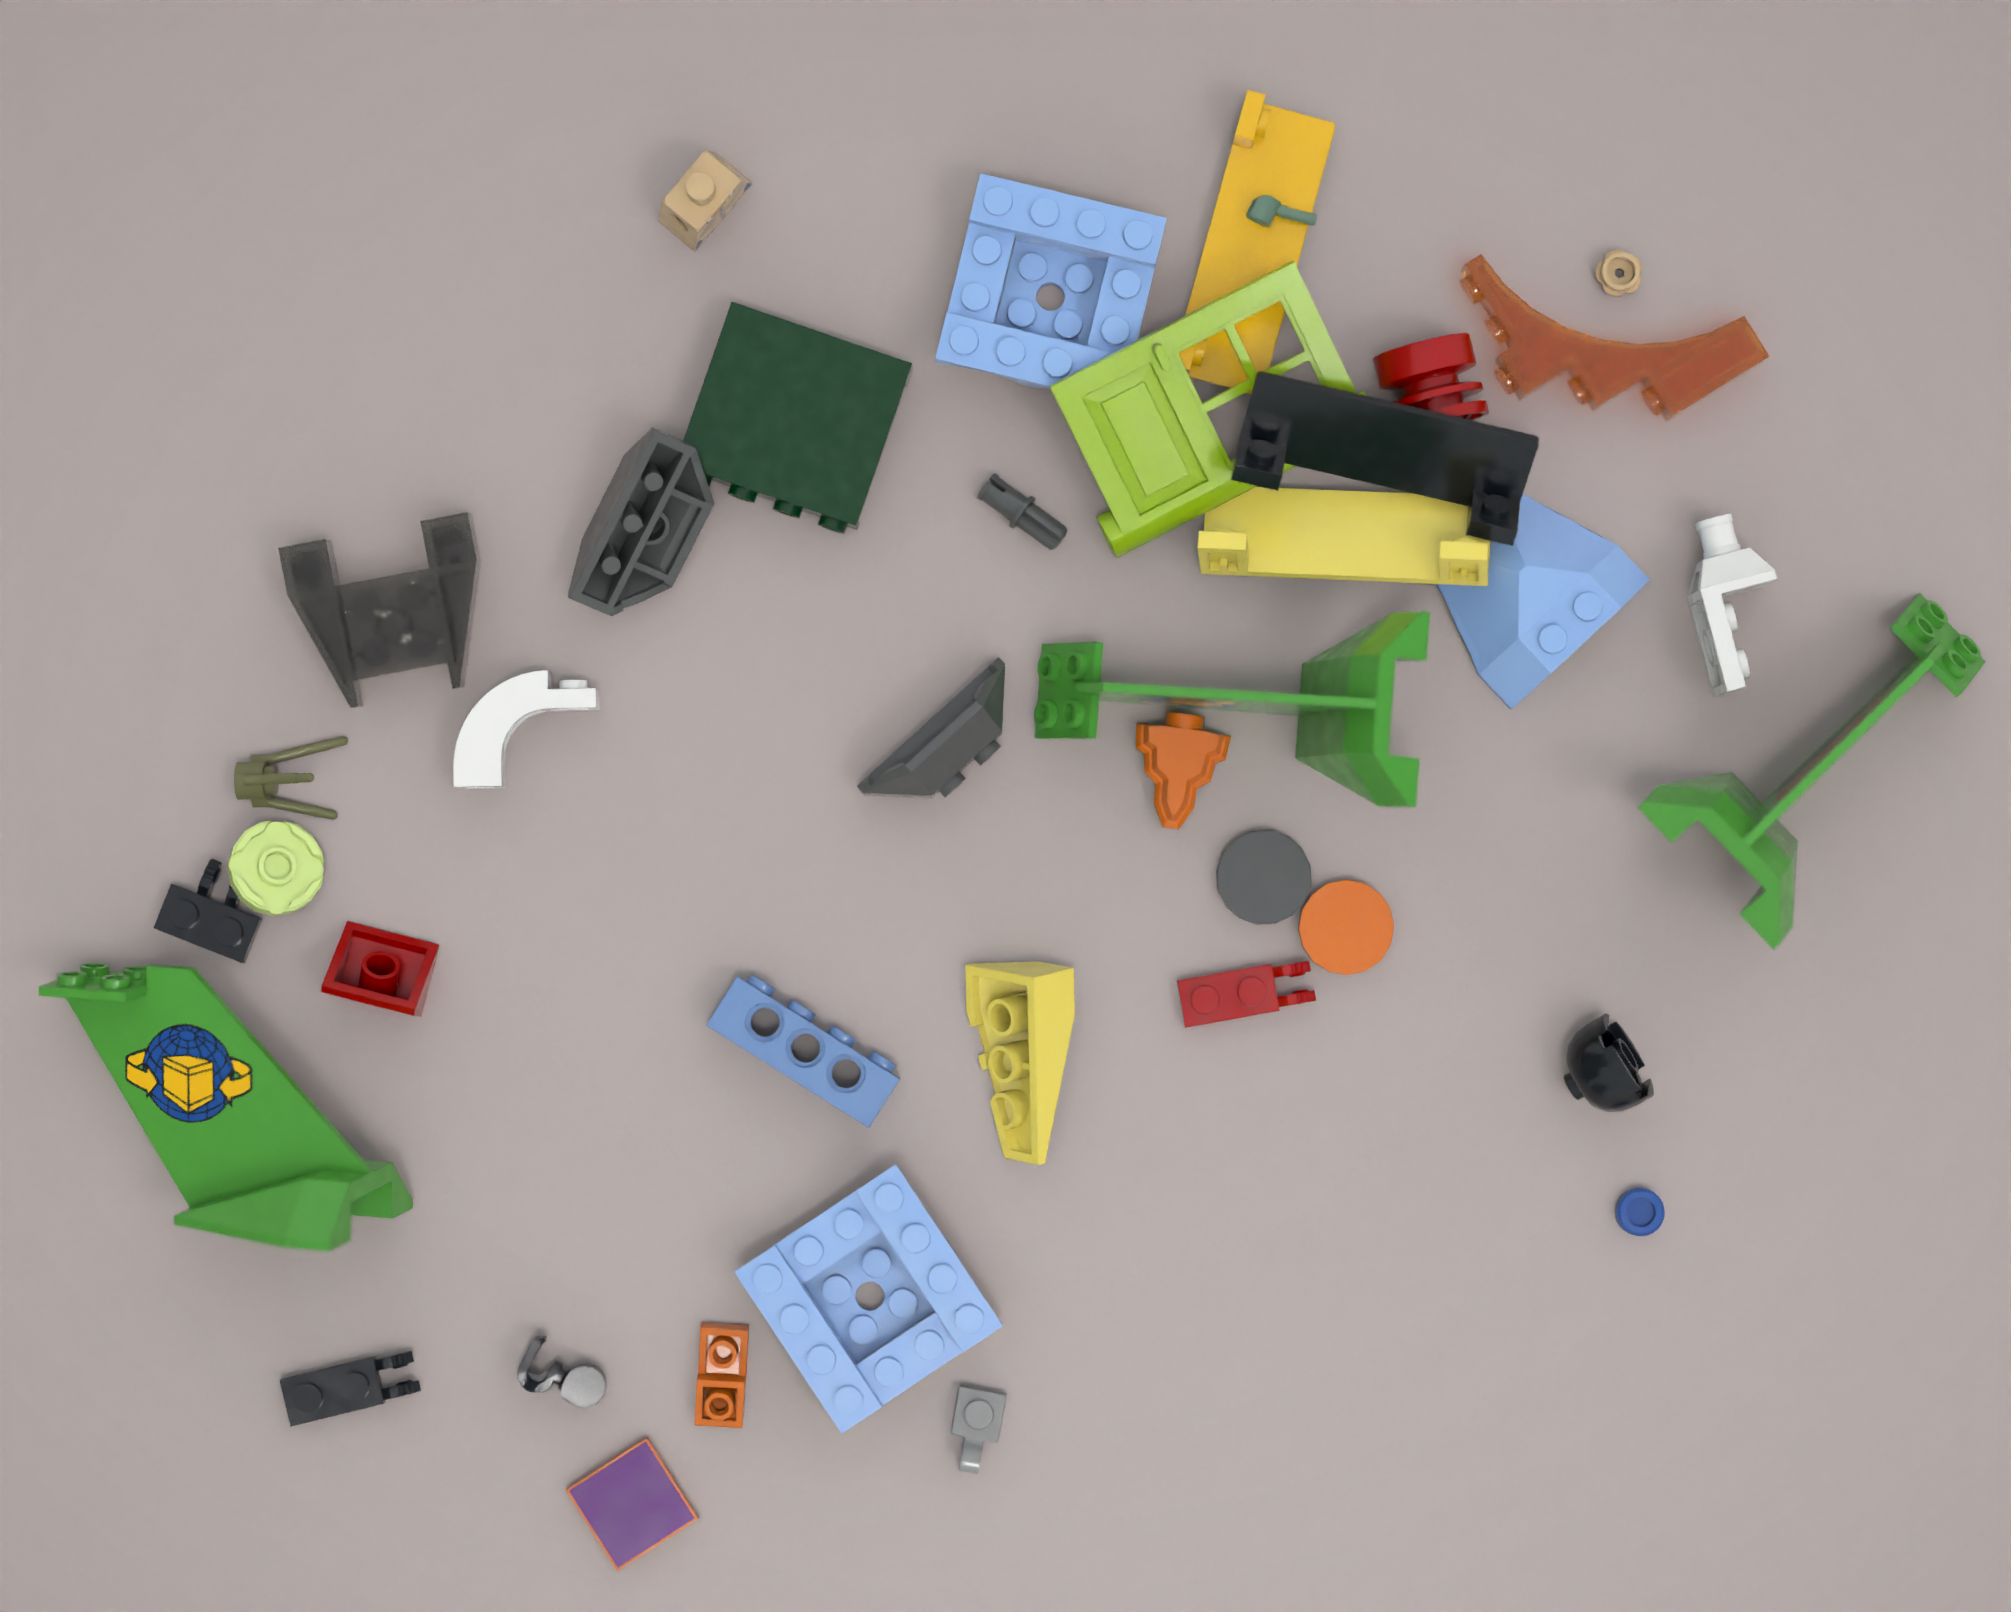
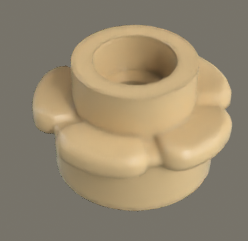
(1628, 264)

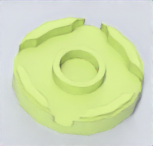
(276, 868)

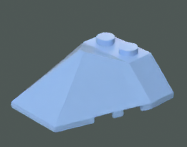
(1540, 599)

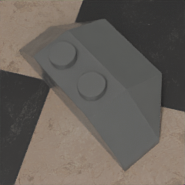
(642, 525)
(946, 743)

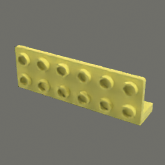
(1343, 538)

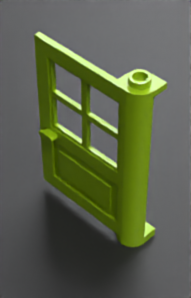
(1152, 433)

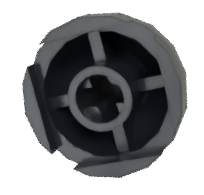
(1606, 1067)

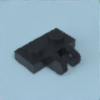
(207, 921)

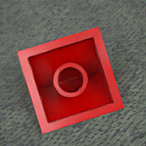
(381, 969)

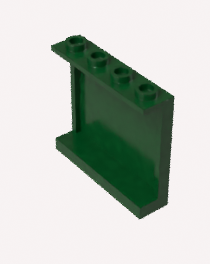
(795, 416)

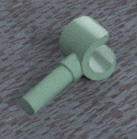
(1266, 207)

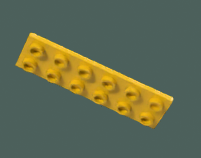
(1273, 156)

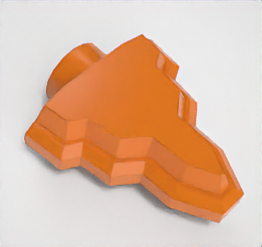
(1179, 761)

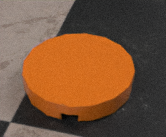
(1346, 927)

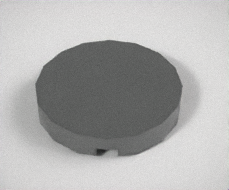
(1263, 877)

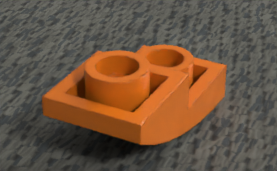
(721, 1375)

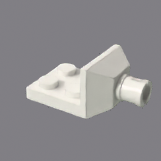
(1720, 574)

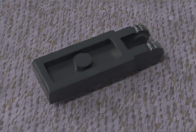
(343, 1388)

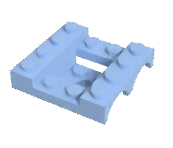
(1084, 247)
(810, 1300)

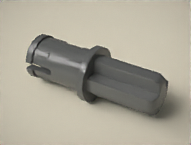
(1022, 512)

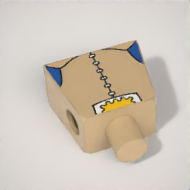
(702, 199)

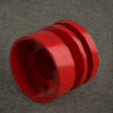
(1429, 375)

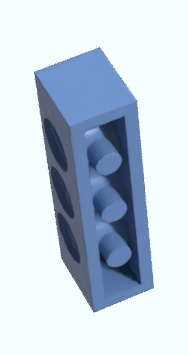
(734, 1021)

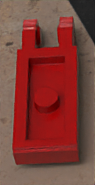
(1238, 993)

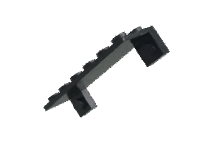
(1386, 447)

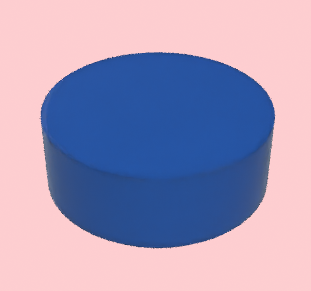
(1639, 1212)

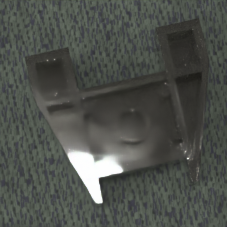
(394, 619)

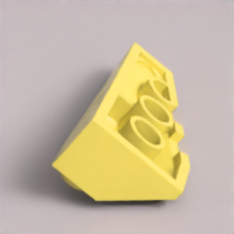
(1025, 1034)

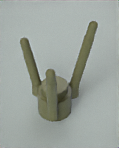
(257, 779)

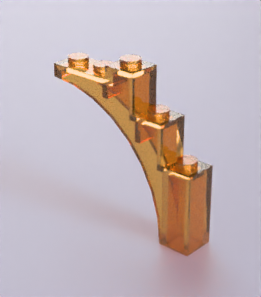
(1601, 369)

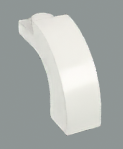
(492, 721)

